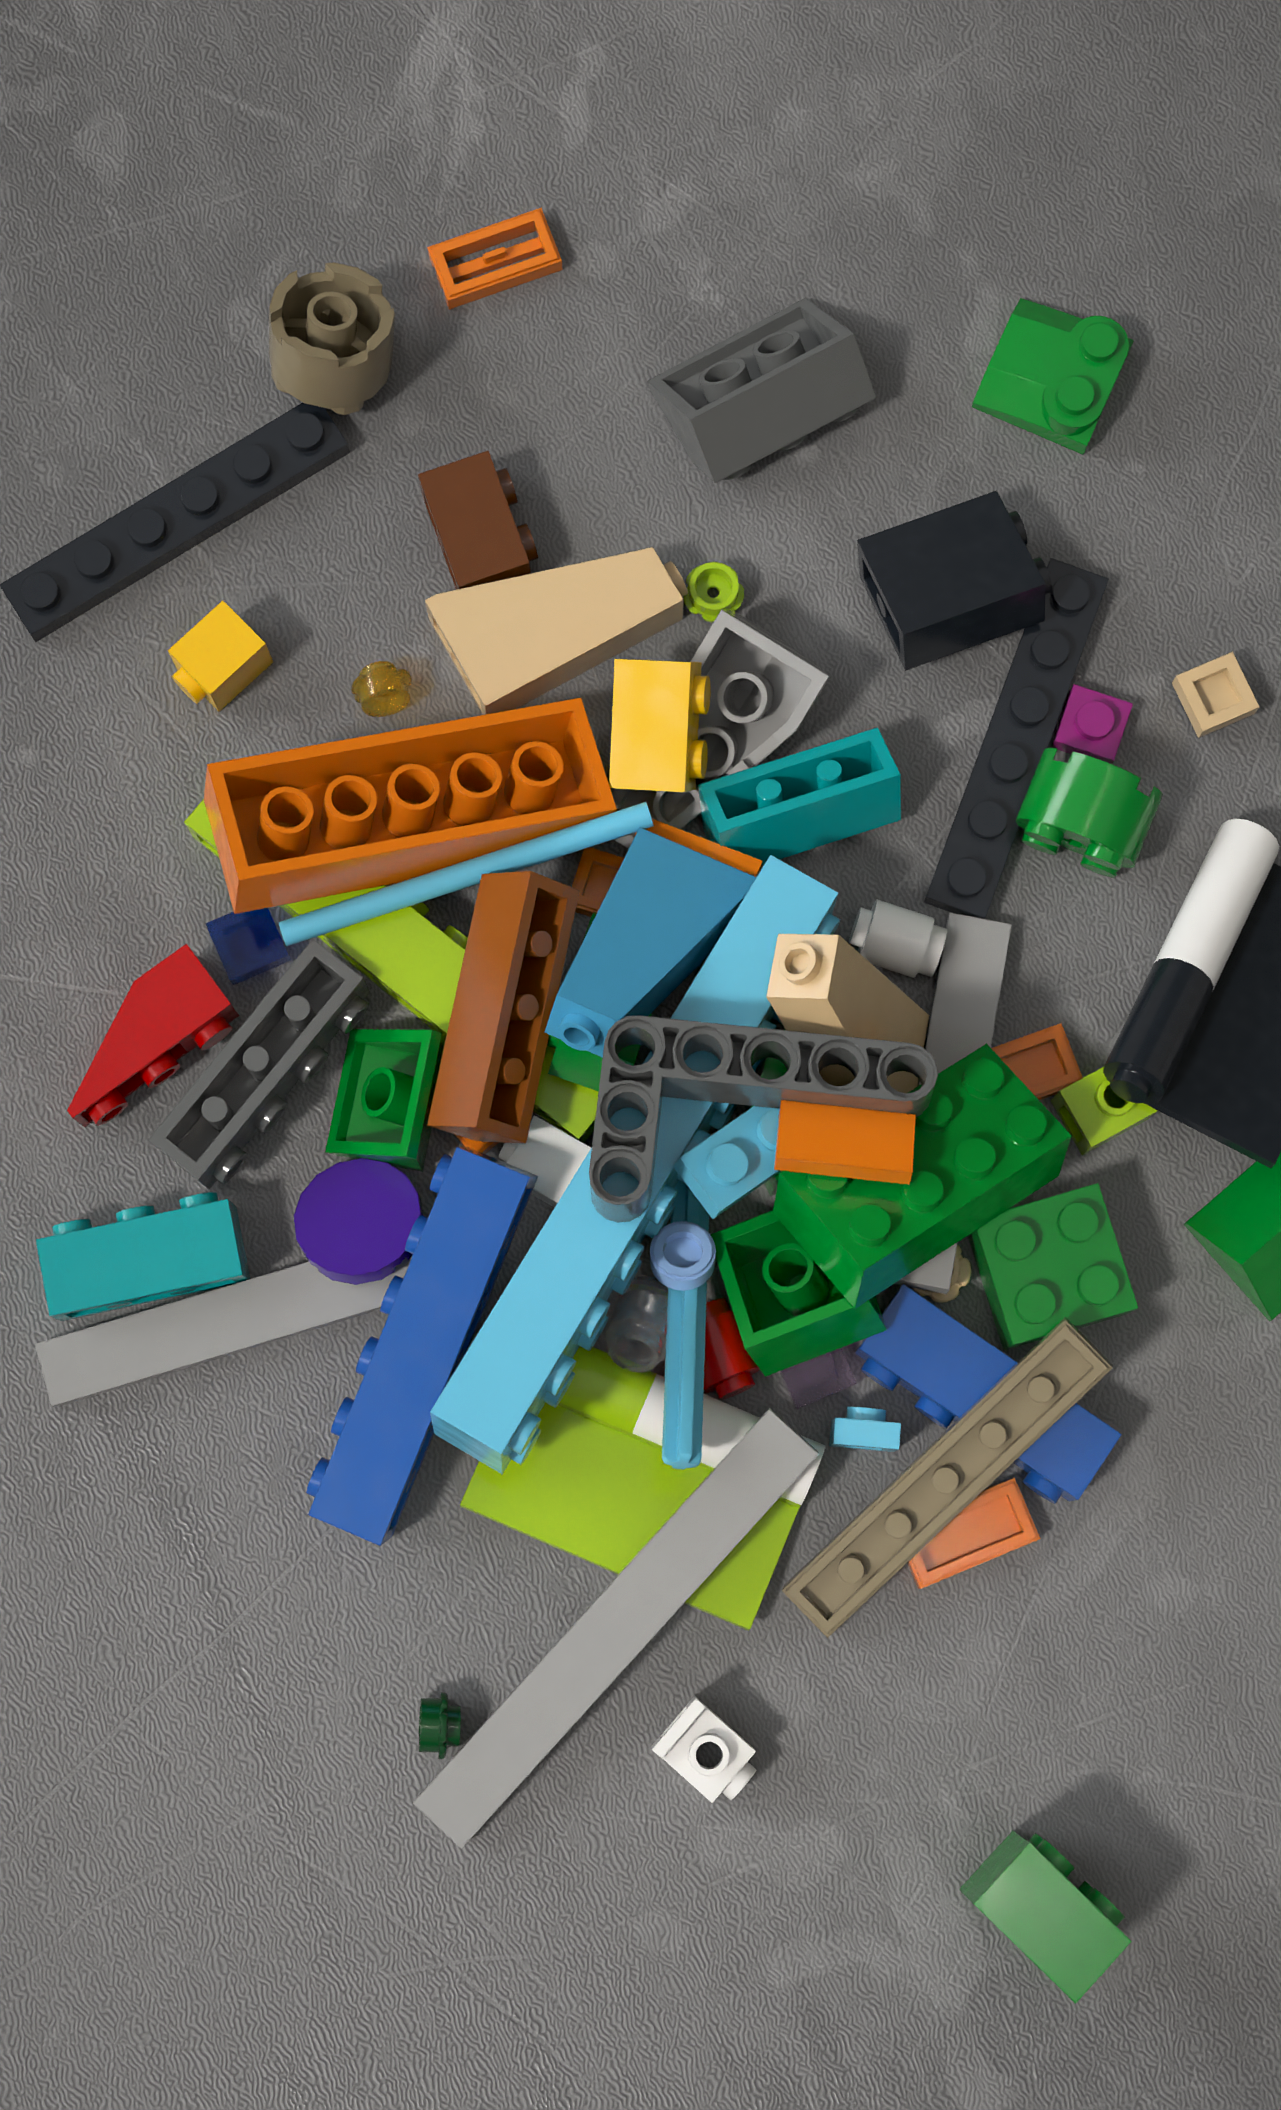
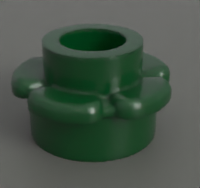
(438, 1725)

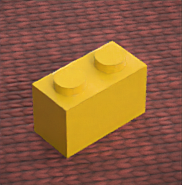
(658, 725)

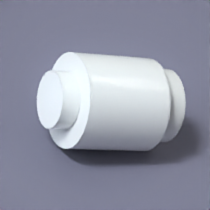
(898, 939)

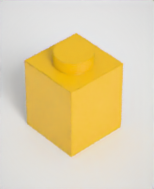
(218, 657)

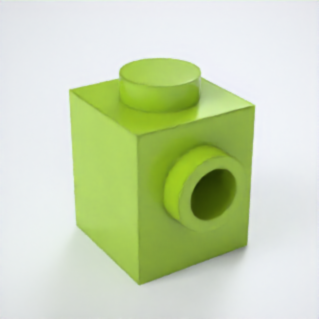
(1095, 1112)

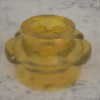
(382, 689)

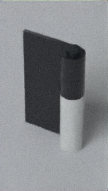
(1210, 1010)

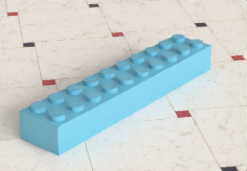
(579, 1255)

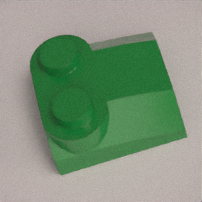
(1053, 373)

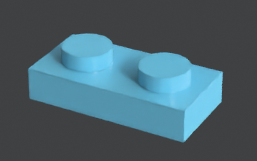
(732, 1160)

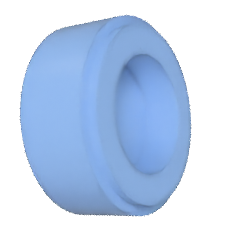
(682, 1255)

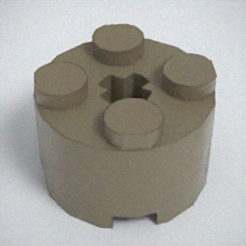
(331, 337)

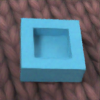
(865, 1430)

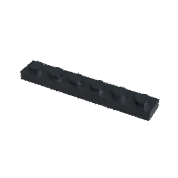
(174, 519)
(1014, 743)

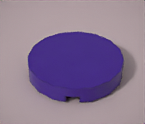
(357, 1220)

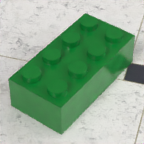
(973, 1158)

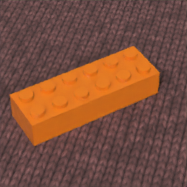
(400, 802)

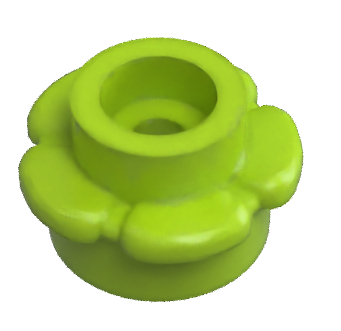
(713, 576)

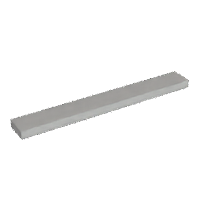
(615, 1627)

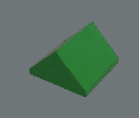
(386, 1096)
(1245, 1234)

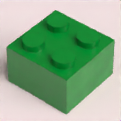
(1051, 1265)
(784, 1299)
(1056, 1925)

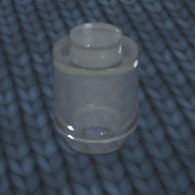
(639, 1325)

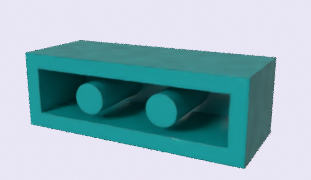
(804, 798)
(142, 1257)

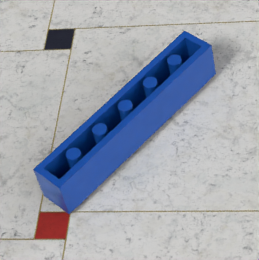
(421, 1344)

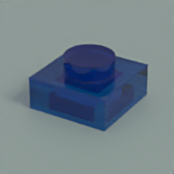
(248, 943)

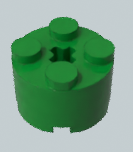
(1087, 810)

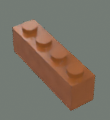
(503, 1007)

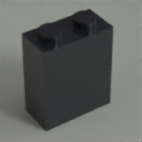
(953, 579)

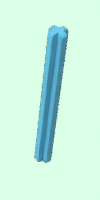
(685, 1355)

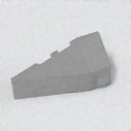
(755, 705)

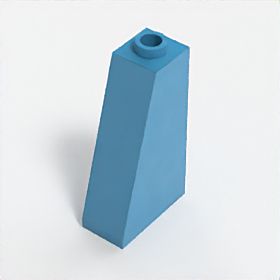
(645, 938)

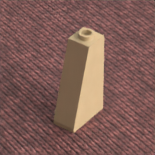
(554, 624)
(833, 990)

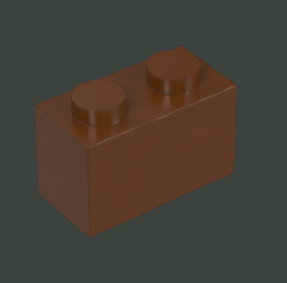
(474, 521)

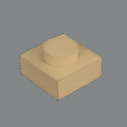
(1215, 694)

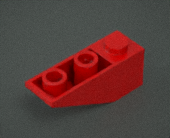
(157, 1024)

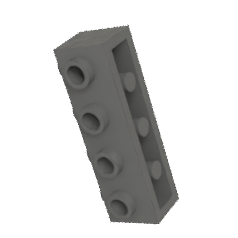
(261, 1065)

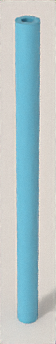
(465, 874)

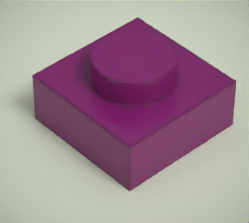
(1092, 724)

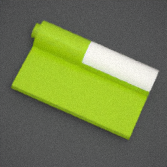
(604, 1491)

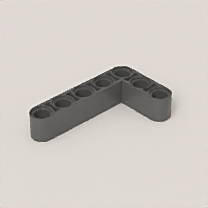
(731, 1083)

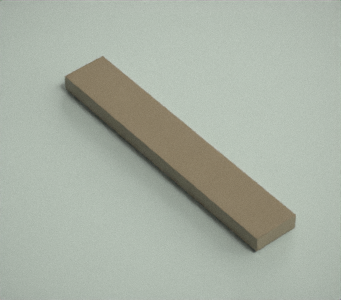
(947, 1477)

